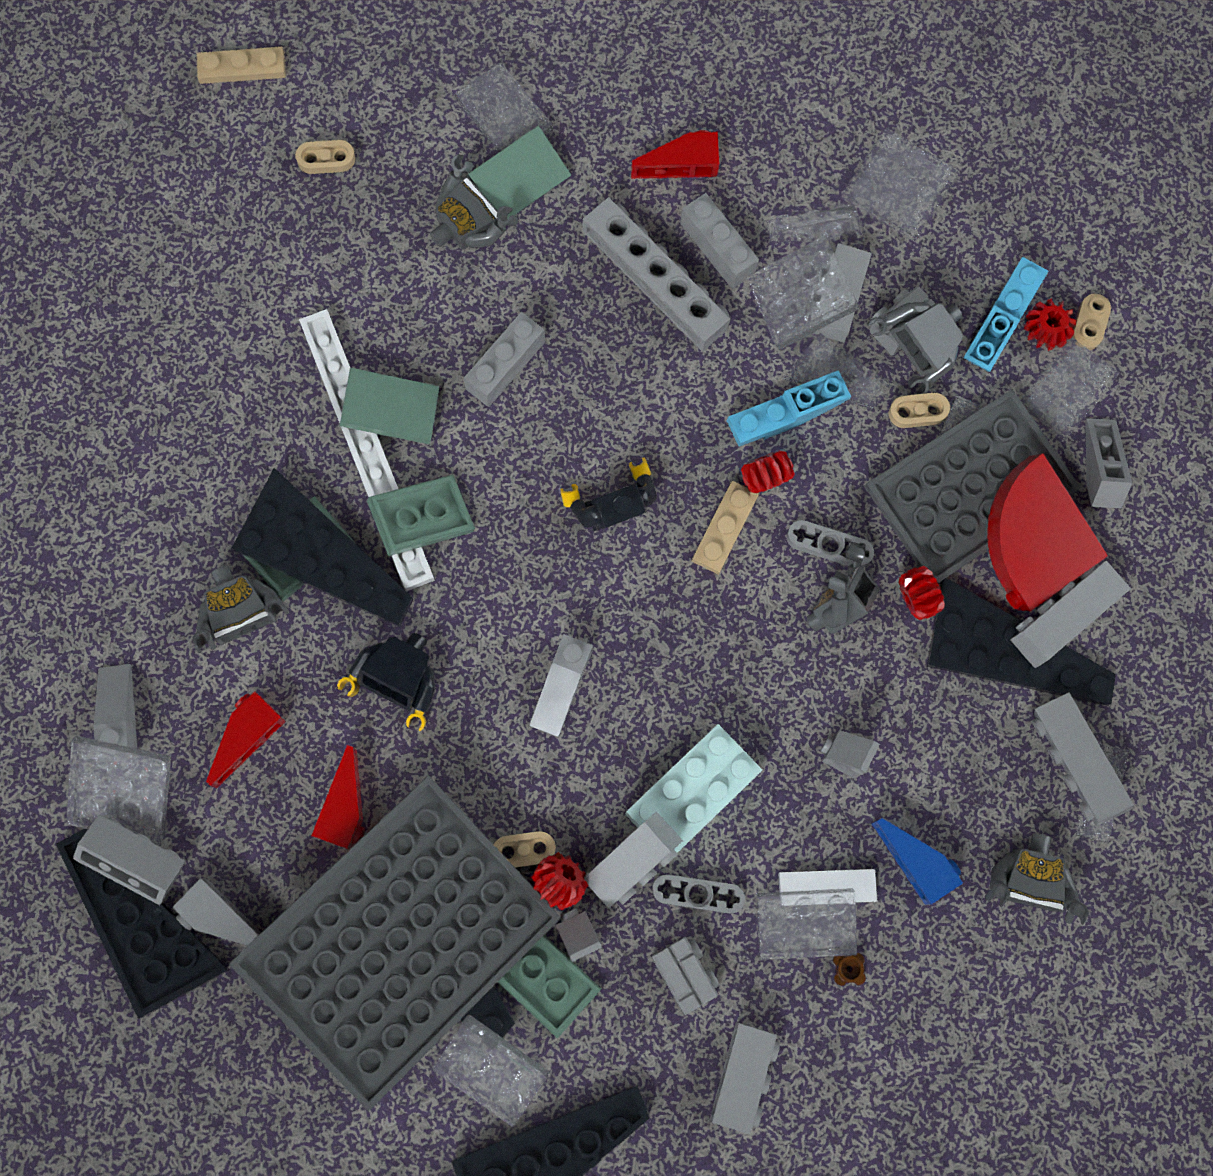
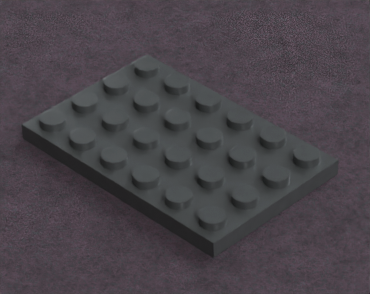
(946, 489)

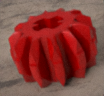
(1053, 335)
(767, 471)
(921, 592)
(559, 881)

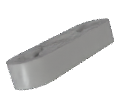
(840, 537)
(722, 889)

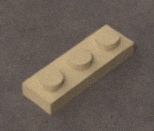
(241, 65)
(725, 527)

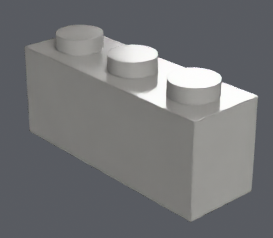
(719, 240)
(854, 265)
(504, 359)
(129, 859)
(634, 861)
(744, 1078)

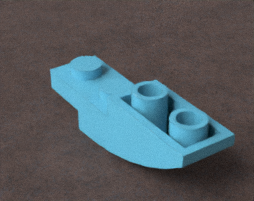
(1005, 314)
(790, 409)

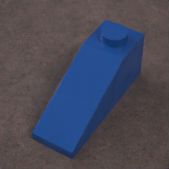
(922, 865)

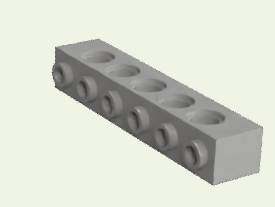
(658, 289)

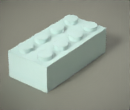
(698, 786)

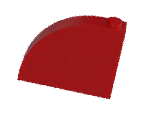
(1038, 535)

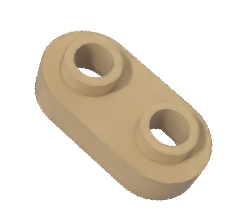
(326, 155)
(1092, 320)
(918, 411)
(524, 847)

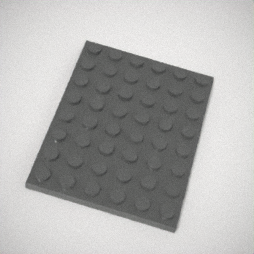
(395, 942)

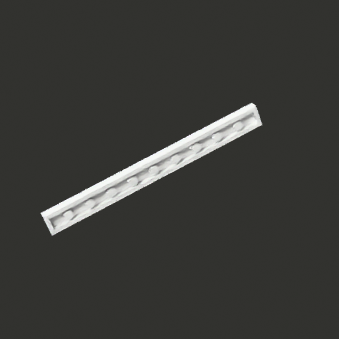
(363, 445)

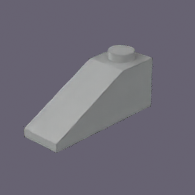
(1106, 464)
(561, 685)
(115, 706)
(214, 914)

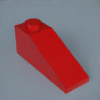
(684, 157)
(246, 731)
(342, 810)

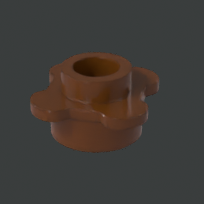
(855, 976)

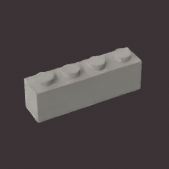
(1070, 614)
(1082, 760)

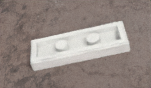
(860, 880)

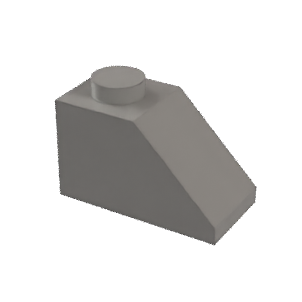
(849, 753)
(578, 934)

